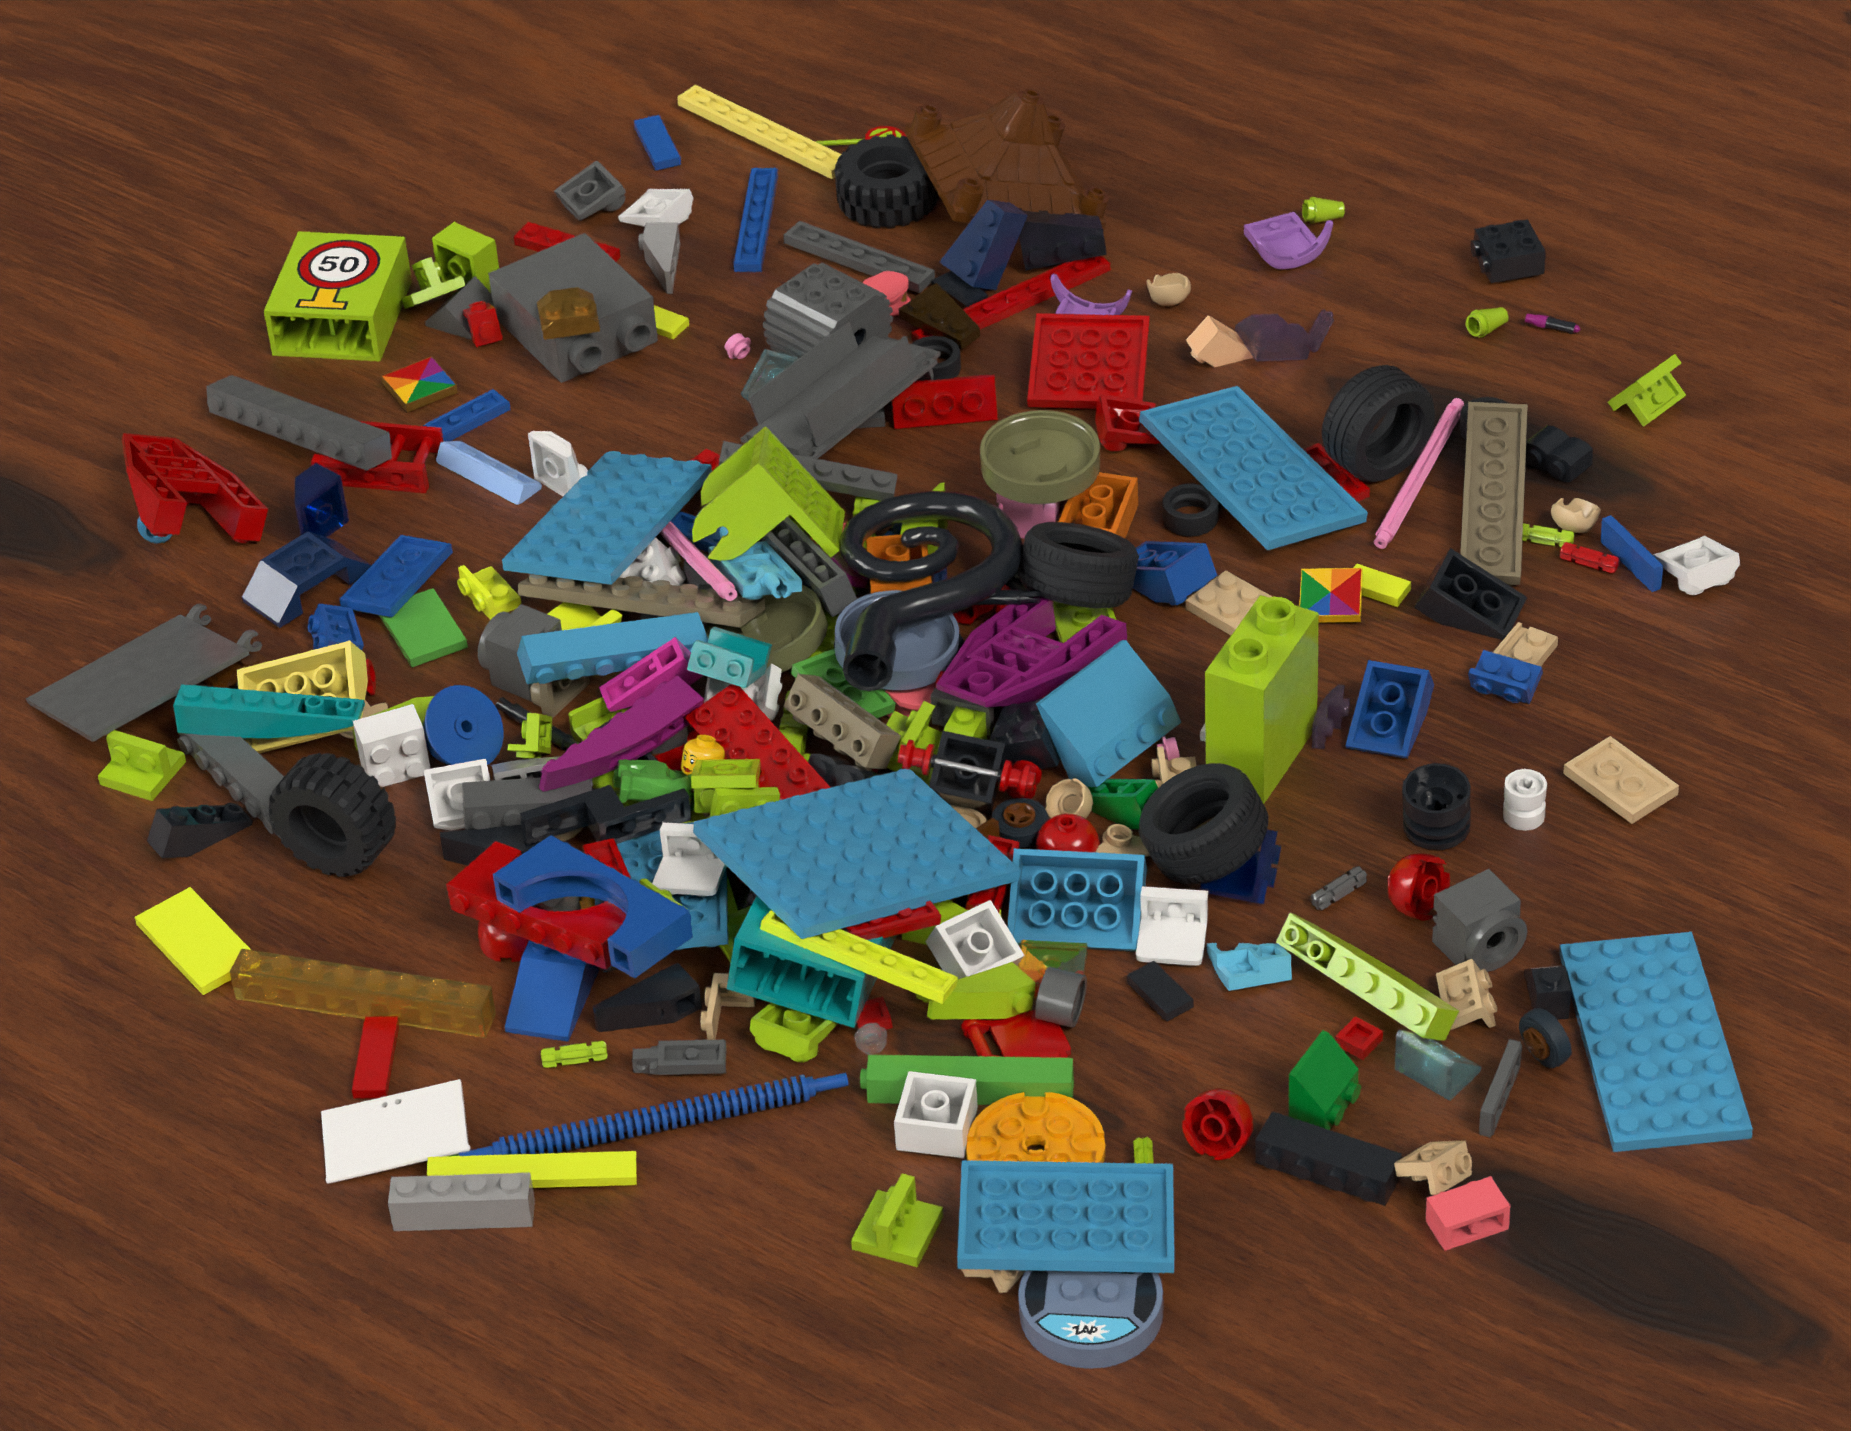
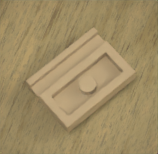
(1527, 645)

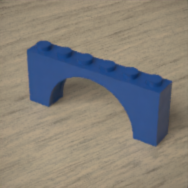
(558, 870)

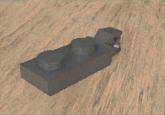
(681, 1057)

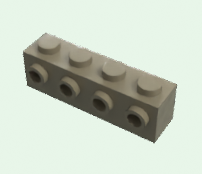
(841, 722)

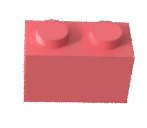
(1467, 1213)

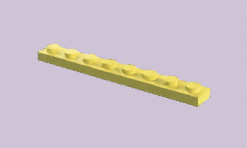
(760, 130)

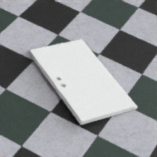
(409, 1130)

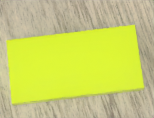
(193, 939)

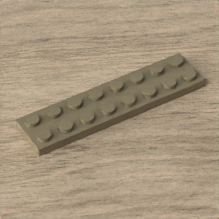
(1495, 488)
(645, 597)

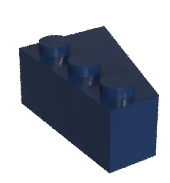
(986, 244)

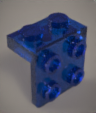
(1253, 877)

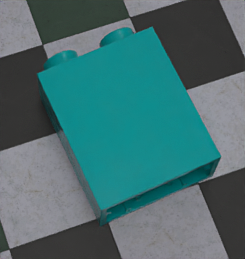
(795, 976)

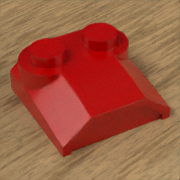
(1119, 422)

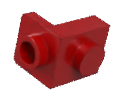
(483, 323)

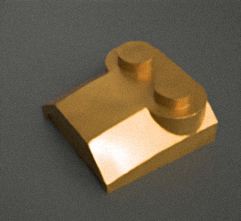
(568, 313)

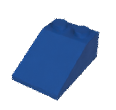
(1172, 570)
(1390, 709)
(549, 993)

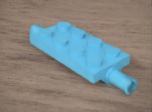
(759, 572)

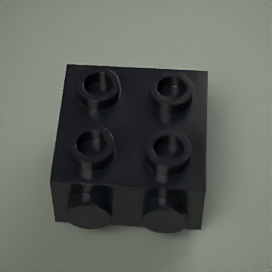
(1508, 251)

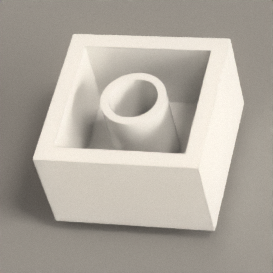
(392, 745)
(974, 942)
(935, 1114)

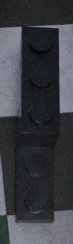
(605, 815)

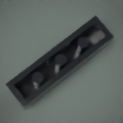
(1327, 1158)

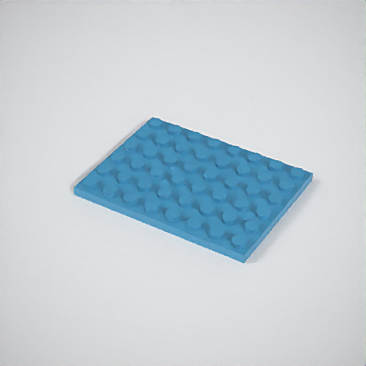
(855, 852)

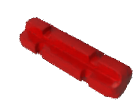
(1589, 557)

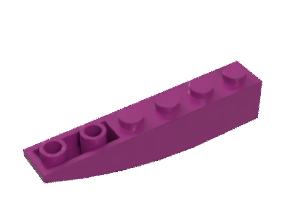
(626, 736)

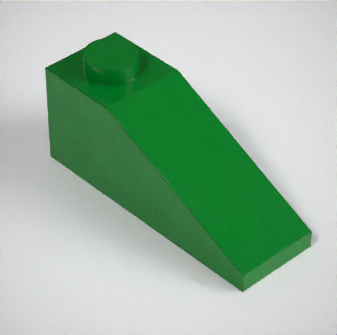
(1122, 799)

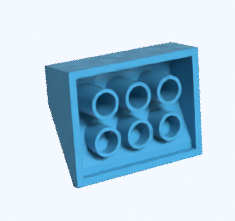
(1107, 715)
(1077, 898)

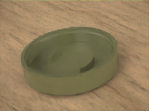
(1040, 457)
(790, 624)

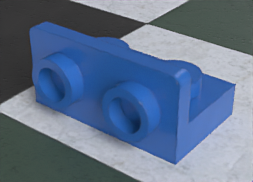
(333, 626)
(1505, 677)

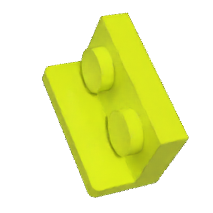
(488, 591)

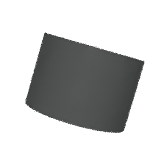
(1061, 997)

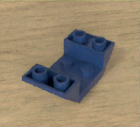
(294, 570)

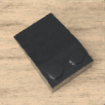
(1469, 598)

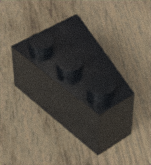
(1060, 238)

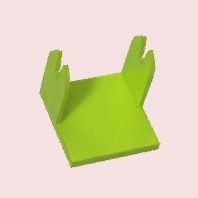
(757, 492)

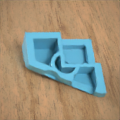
(1250, 964)

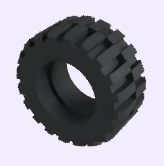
(883, 183)
(332, 814)

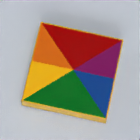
(1332, 593)

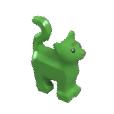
(649, 779)

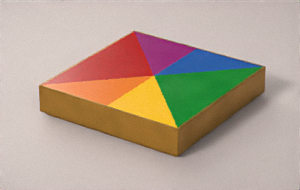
(419, 384)

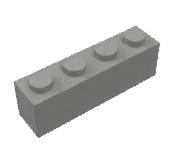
(461, 1201)

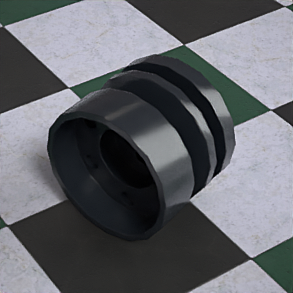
(1436, 806)

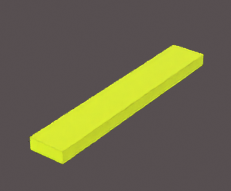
(870, 959)
(546, 1169)

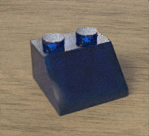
(320, 501)

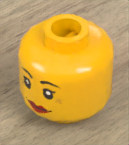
(702, 748)

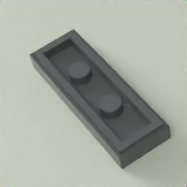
(1500, 1088)

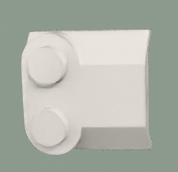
(659, 207)
(554, 461)
(1700, 564)
(445, 791)

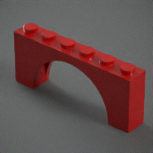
(573, 933)

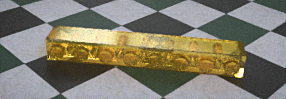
(363, 992)

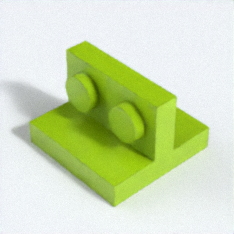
(428, 277)
(1651, 393)
(914, 728)
(139, 765)
(721, 774)
(898, 1224)

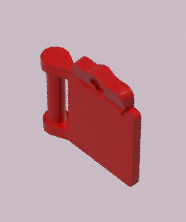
(1018, 1036)

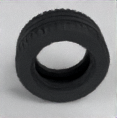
(1360, 407)
(1078, 565)
(1214, 847)

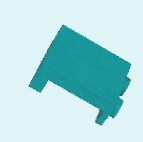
(730, 657)

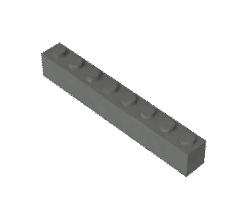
(299, 422)

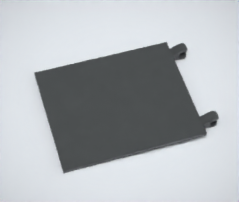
(141, 675)

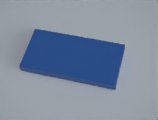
(396, 575)

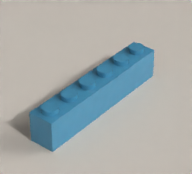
(602, 647)

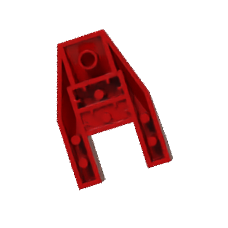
(171, 475)

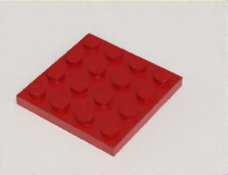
(1086, 358)

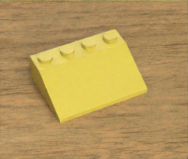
(325, 671)

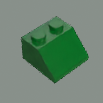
(1323, 1083)

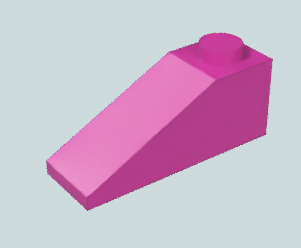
(647, 674)

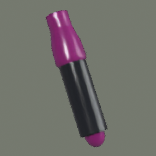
(1552, 323)

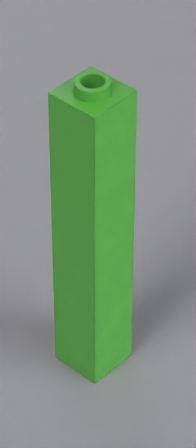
(994, 1075)

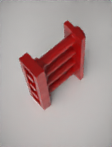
(392, 474)

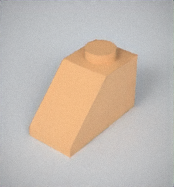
(1217, 344)

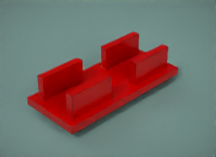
(946, 402)

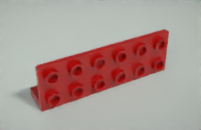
(750, 734)

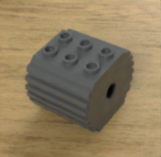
(819, 303)

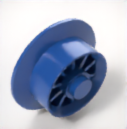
(462, 726)

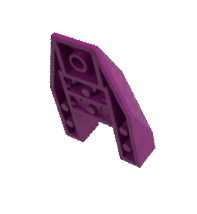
(1015, 661)

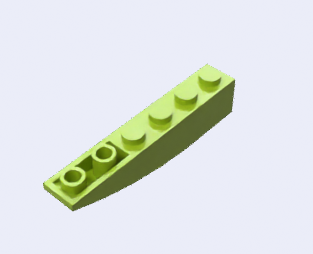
(1369, 978)

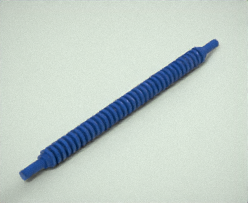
(806, 1088)

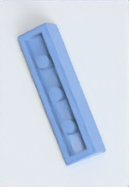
(486, 471)

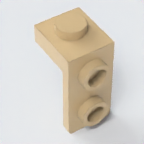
(719, 996)

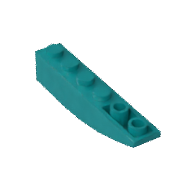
(260, 713)

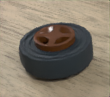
(1020, 820)
(1545, 1037)

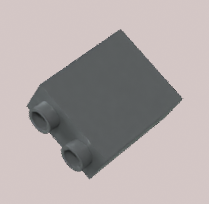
(622, 306)

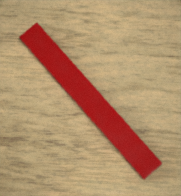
(1030, 292)

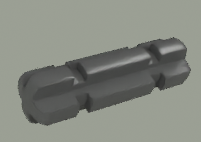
(1338, 888)

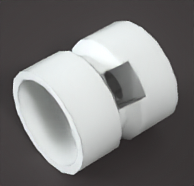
(1524, 799)

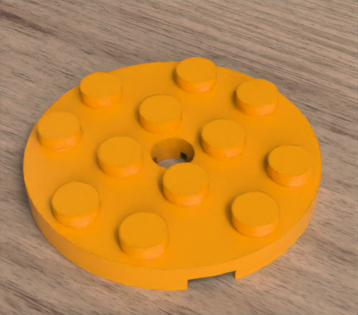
(1054, 1121)

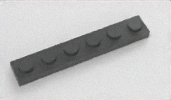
(856, 255)
(839, 476)

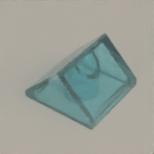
(1433, 1064)

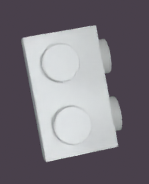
(657, 563)
(763, 691)
(687, 863)
(1172, 926)

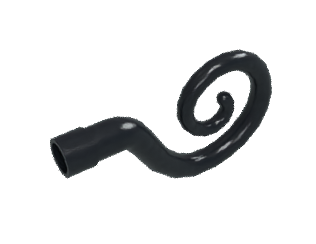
(872, 645)

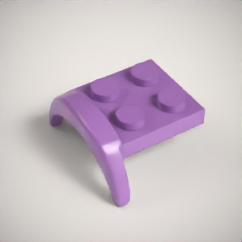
(1286, 240)
(1074, 305)

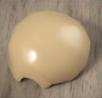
(1169, 289)
(1576, 516)
(1069, 797)

